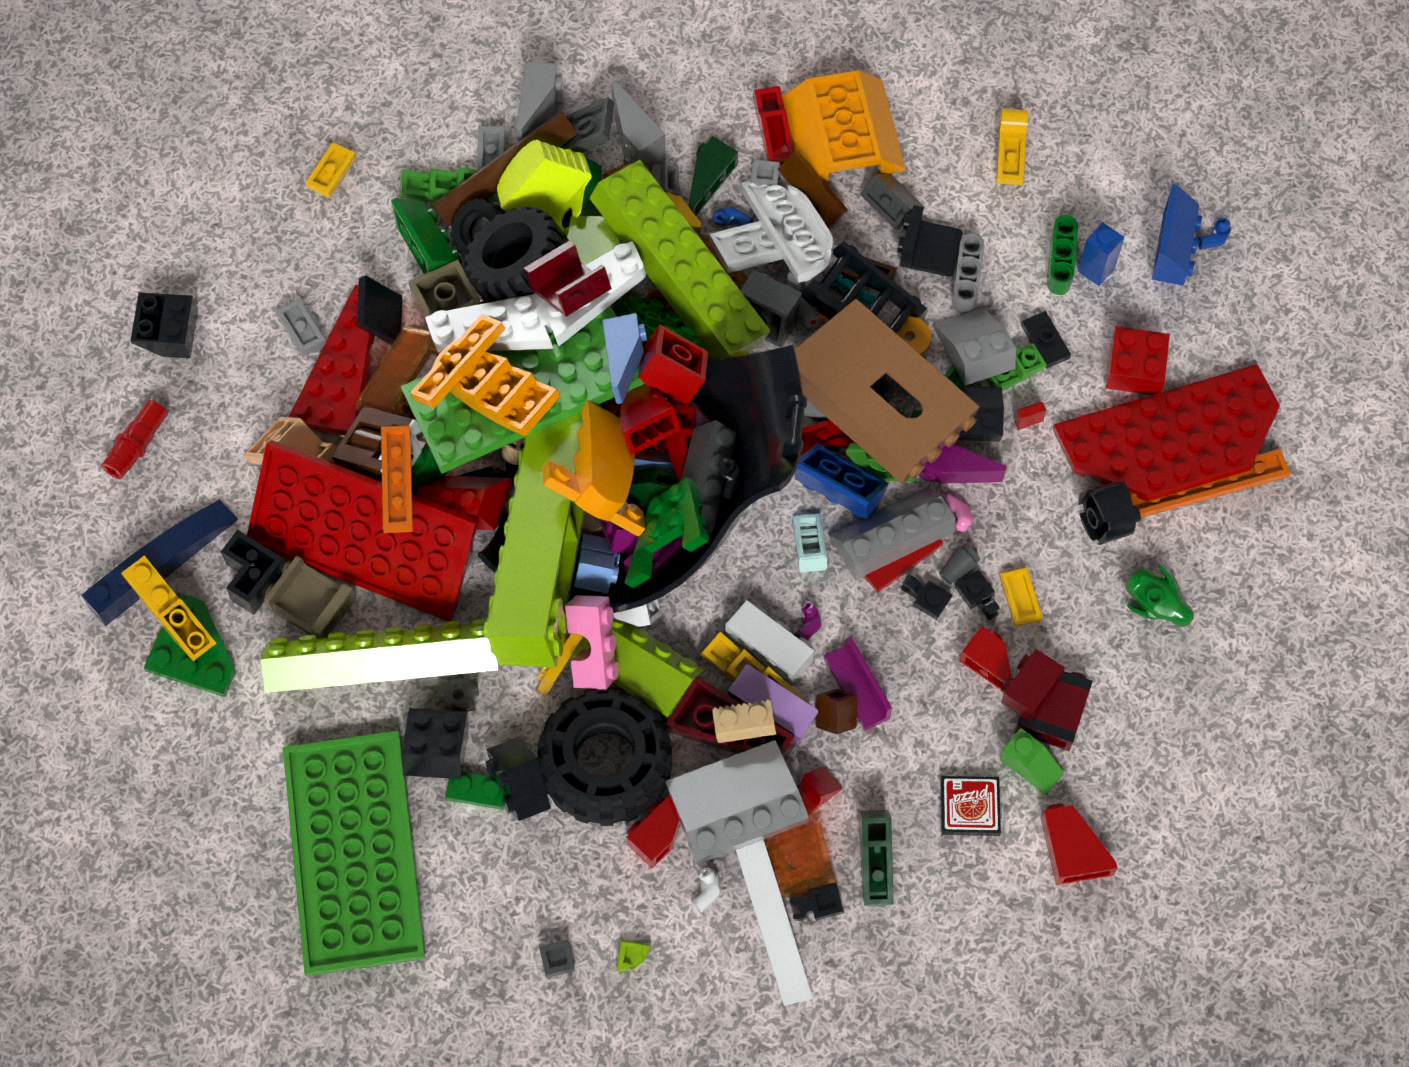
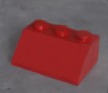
(472, 496)

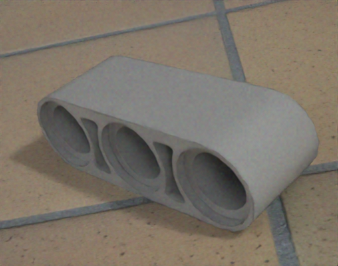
(972, 263)

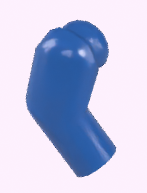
(730, 216)
(1218, 235)

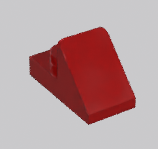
(817, 788)

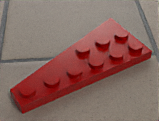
(338, 375)

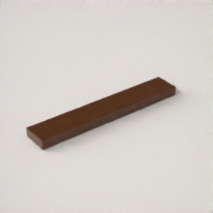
(485, 181)

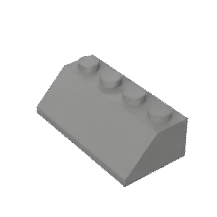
(893, 532)

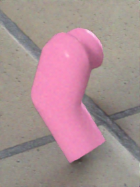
(962, 512)

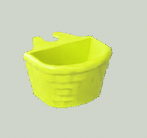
(545, 180)

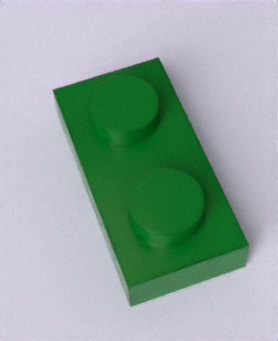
(476, 790)

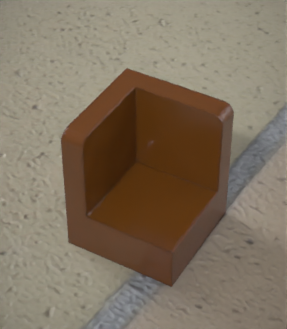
(836, 711)

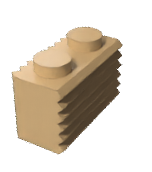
(744, 721)

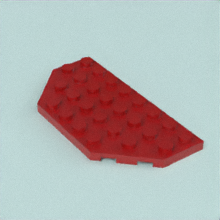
(1174, 435)

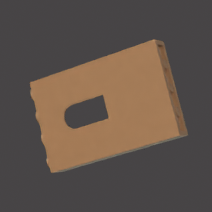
(853, 354)

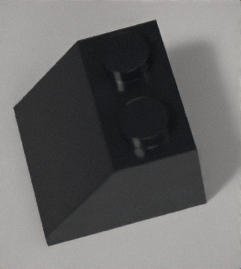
(989, 415)

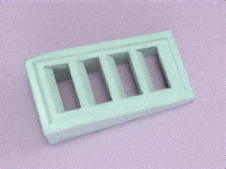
(810, 559)

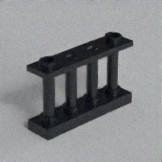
(821, 298)

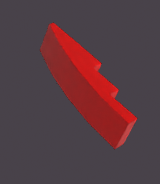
(679, 442)

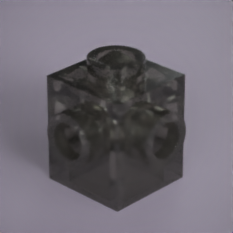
(461, 700)

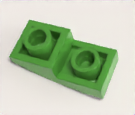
(1027, 364)

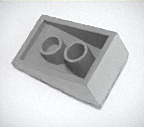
(539, 96)
(636, 130)
(977, 345)

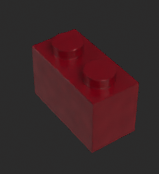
(1032, 684)

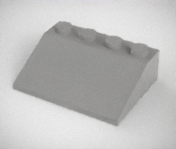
(737, 802)

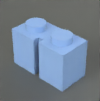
(596, 565)

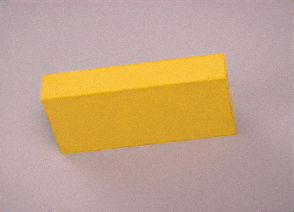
(1020, 597)

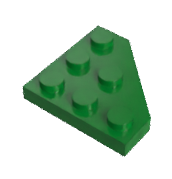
(209, 672)

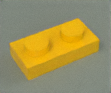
(331, 170)

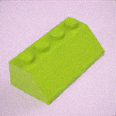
(649, 667)

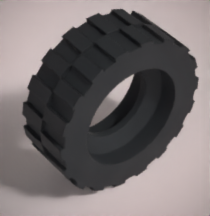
(467, 217)

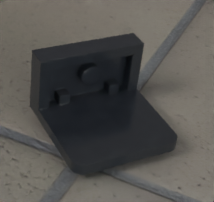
(928, 245)

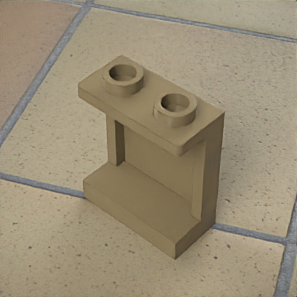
(309, 599)

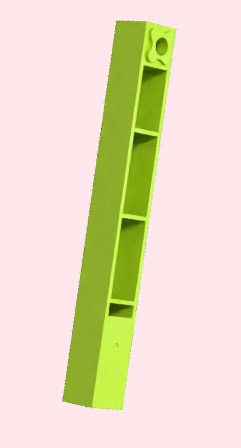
(542, 526)

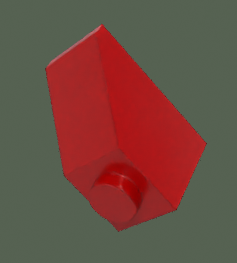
(987, 657)

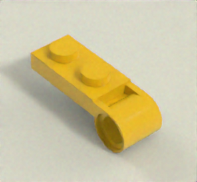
(1012, 146)

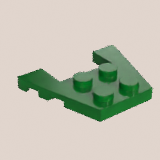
(666, 519)

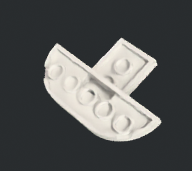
(785, 230)

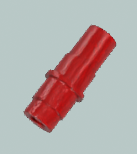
(134, 440)

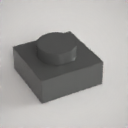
(557, 958)

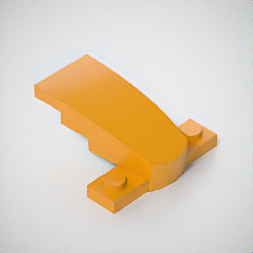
(486, 380)
(602, 471)

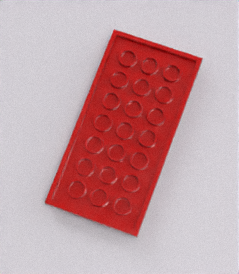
(337, 528)

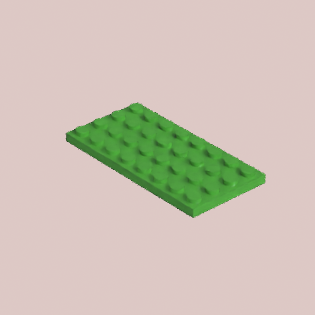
(574, 368)
(352, 854)

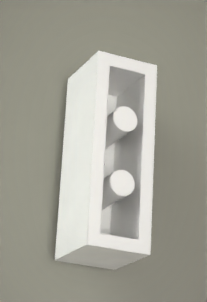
(769, 641)

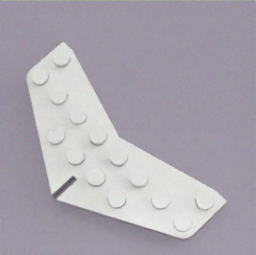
(531, 318)

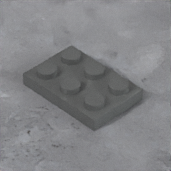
(592, 126)

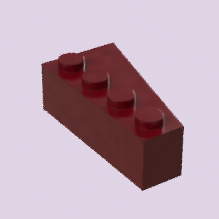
(695, 721)

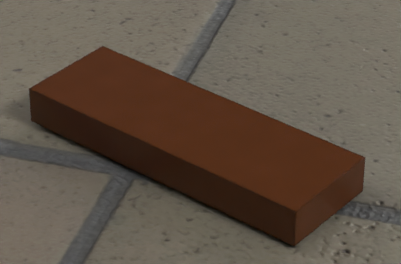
(805, 178)

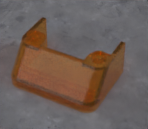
(397, 368)

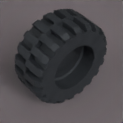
(501, 243)

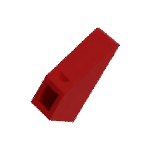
(656, 833)

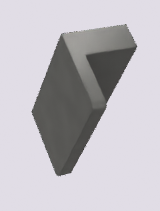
(889, 199)

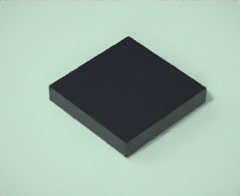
(379, 310)

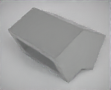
(666, 176)

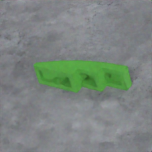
(433, 185)

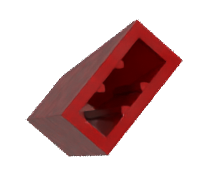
(646, 418)
(1074, 847)

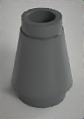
(960, 563)

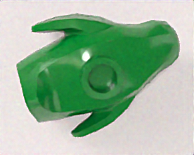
(1158, 597)

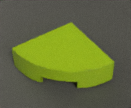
(631, 955)

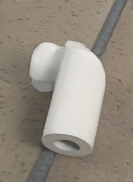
(710, 889)

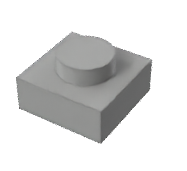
(765, 173)

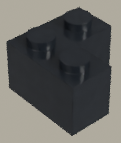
(256, 570)
(520, 776)

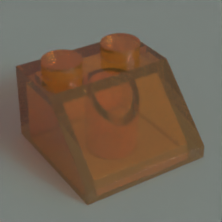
(800, 860)

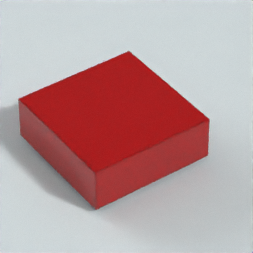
(1030, 415)

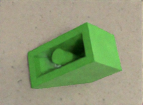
(1031, 761)

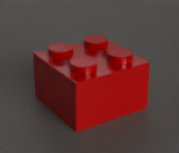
(1137, 361)
(673, 365)

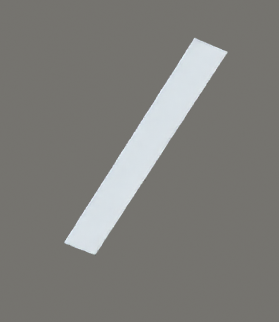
(774, 923)

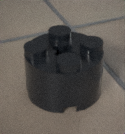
(1108, 512)

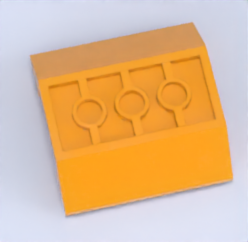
(843, 124)

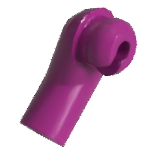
(811, 621)

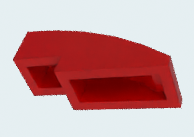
(773, 123)

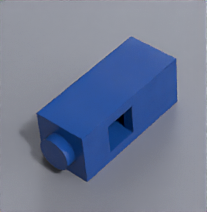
(1100, 254)

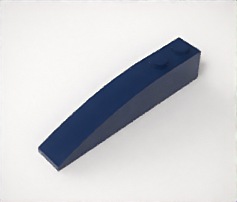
(166, 553)

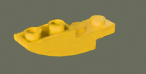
(168, 608)

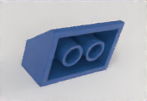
(1177, 238)
(840, 481)

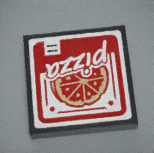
(970, 805)

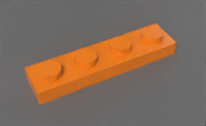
(396, 479)

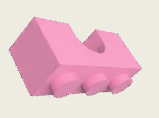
(593, 619)

